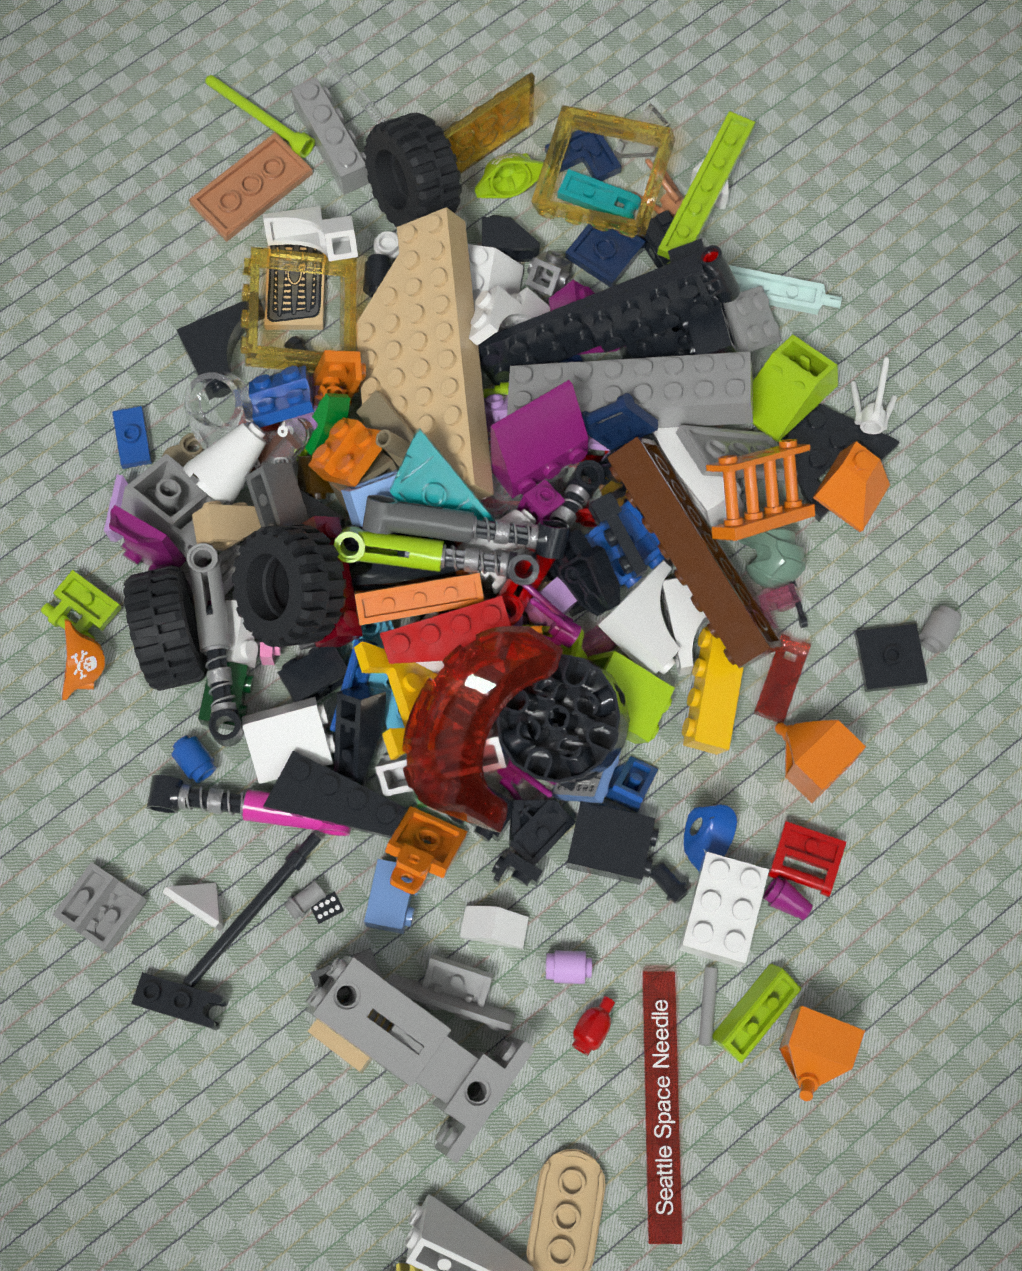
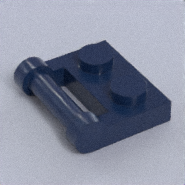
(621, 428)

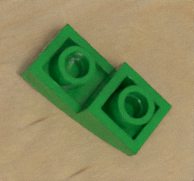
(329, 411)

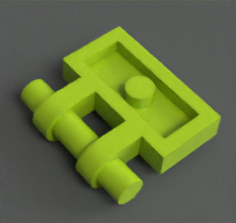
(85, 600)

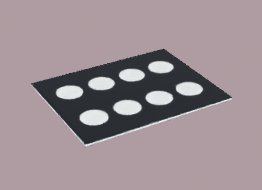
(327, 908)

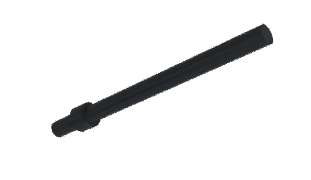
(294, 861)

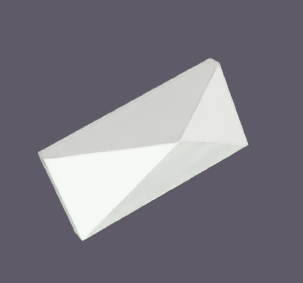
(199, 900)

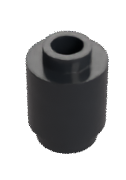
(374, 272)

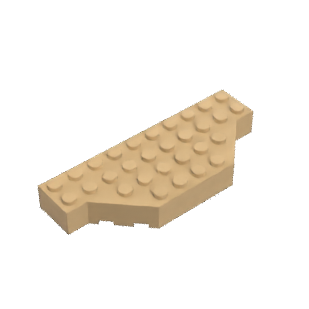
(421, 346)

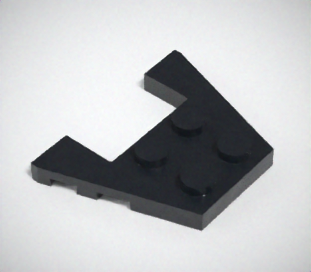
(829, 435)

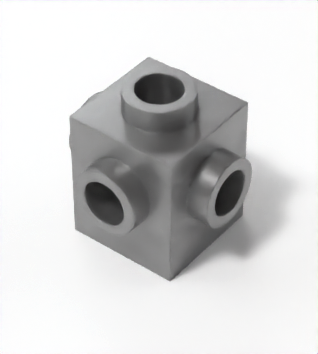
(542, 278)

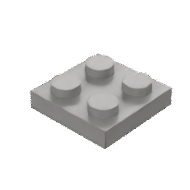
(752, 320)

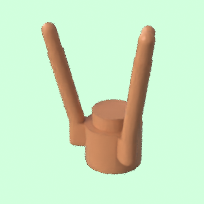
(671, 199)

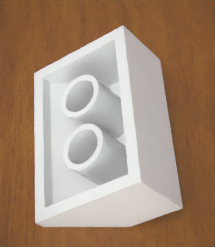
(493, 268)

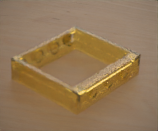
(611, 126)
(299, 262)

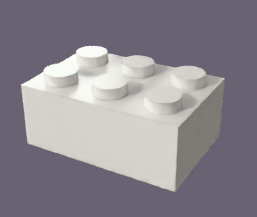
(724, 910)

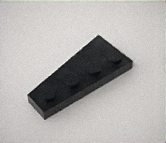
(327, 796)

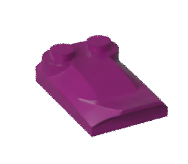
(144, 541)

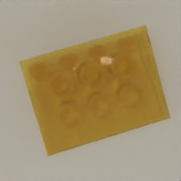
(492, 123)

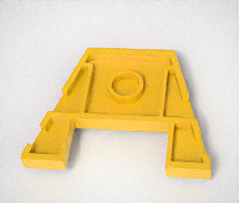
(405, 681)

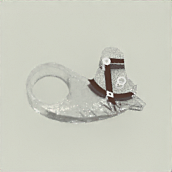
(281, 444)

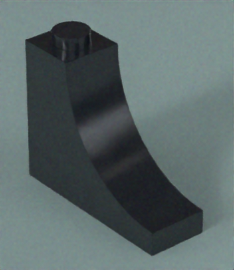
(212, 343)

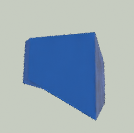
(631, 783)

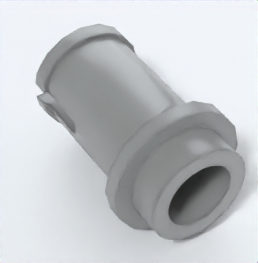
(304, 900)

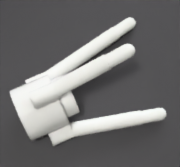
(874, 418)

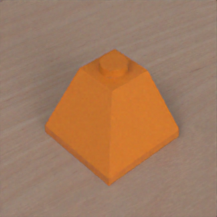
(854, 486)

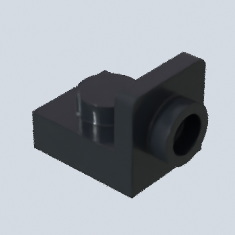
(522, 870)

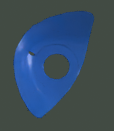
(713, 836)

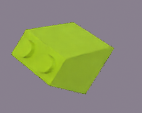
(644, 693)

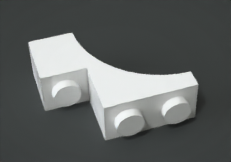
(305, 227)
(501, 310)

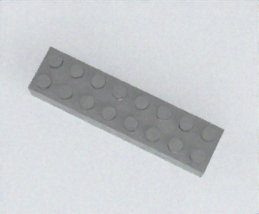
(670, 388)

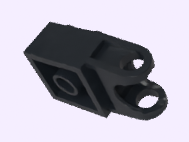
(386, 576)

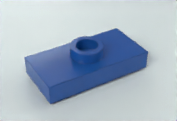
(132, 437)

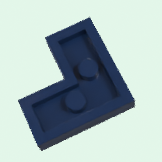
(593, 152)

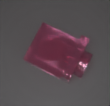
(779, 599)

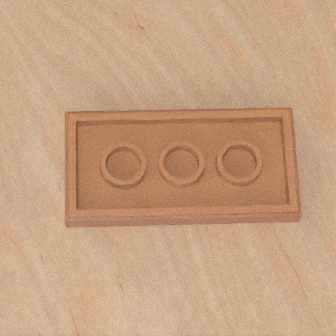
(250, 186)

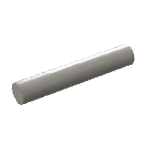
(708, 1006)

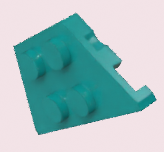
(431, 480)

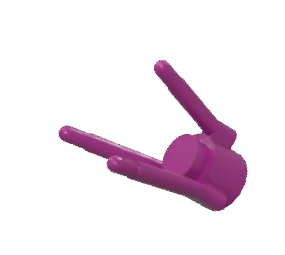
(563, 628)
(514, 775)

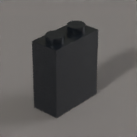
(612, 843)

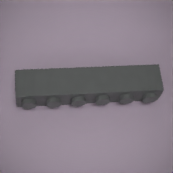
(277, 499)

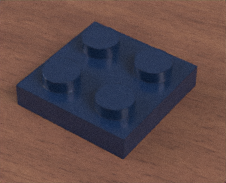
(604, 253)

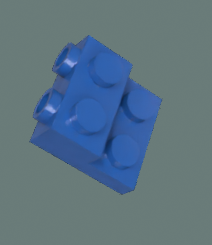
(281, 396)
(643, 540)

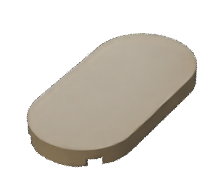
(566, 1213)

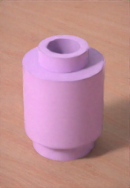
(568, 967)

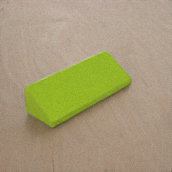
(756, 1012)

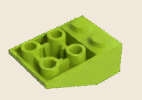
(791, 387)

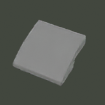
(100, 907)

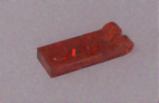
(781, 680)

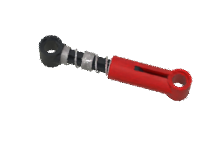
(577, 493)

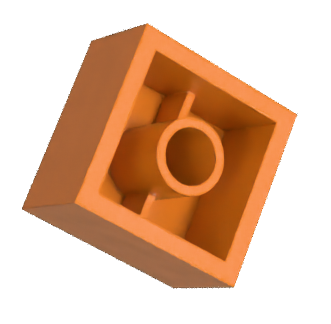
(817, 754)
(818, 1048)

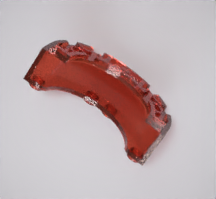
(456, 714)

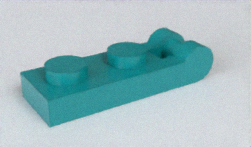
(597, 195)

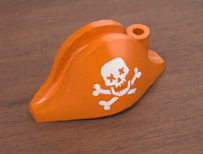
(83, 663)

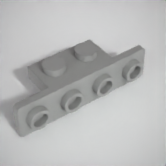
(457, 990)

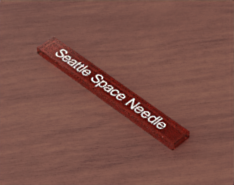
(661, 1108)

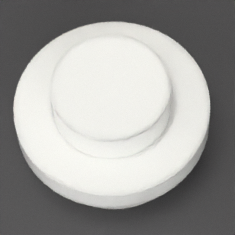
(387, 244)

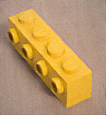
(712, 698)

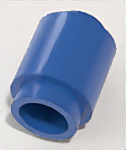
(193, 758)

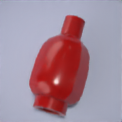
(593, 1027)

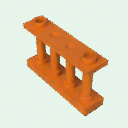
(774, 515)
(419, 598)

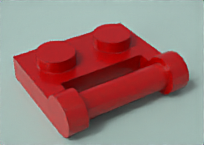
(810, 848)

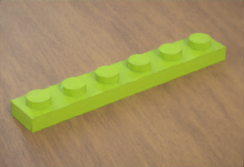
(708, 183)

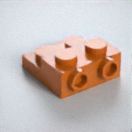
(346, 453)

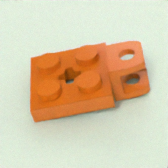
(419, 858)

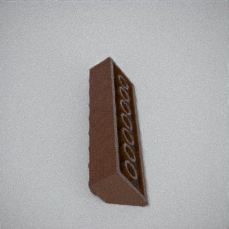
(697, 557)

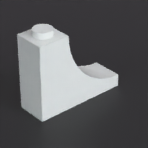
(682, 621)
(639, 625)

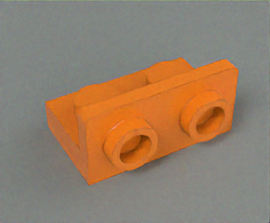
(341, 368)

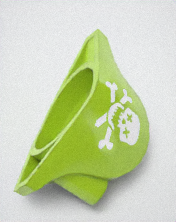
(508, 176)

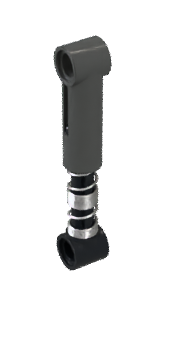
(389, 515)

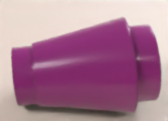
(787, 899)

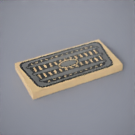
(293, 297)

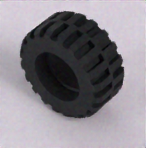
(411, 168)
(315, 579)
(164, 627)

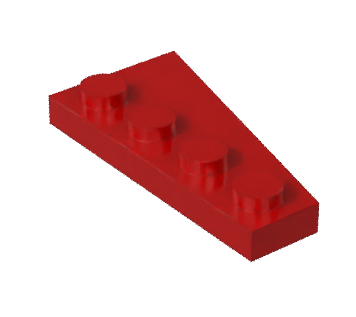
(439, 635)

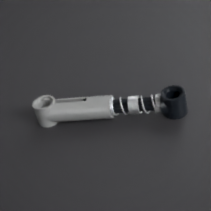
(214, 640)

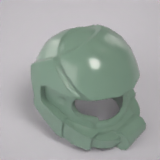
(777, 558)

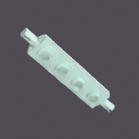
(786, 291)

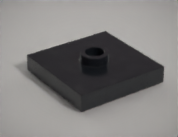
(891, 658)

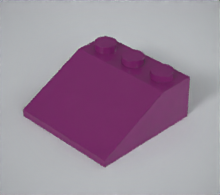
(538, 440)

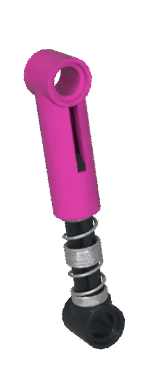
(170, 795)

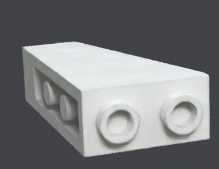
(450, 1243)

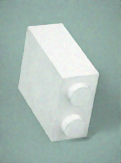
(286, 729)

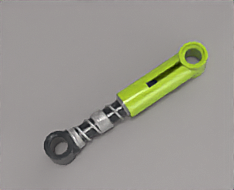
(433, 555)

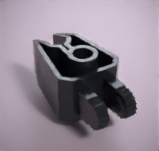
(589, 575)

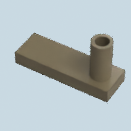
(394, 433)

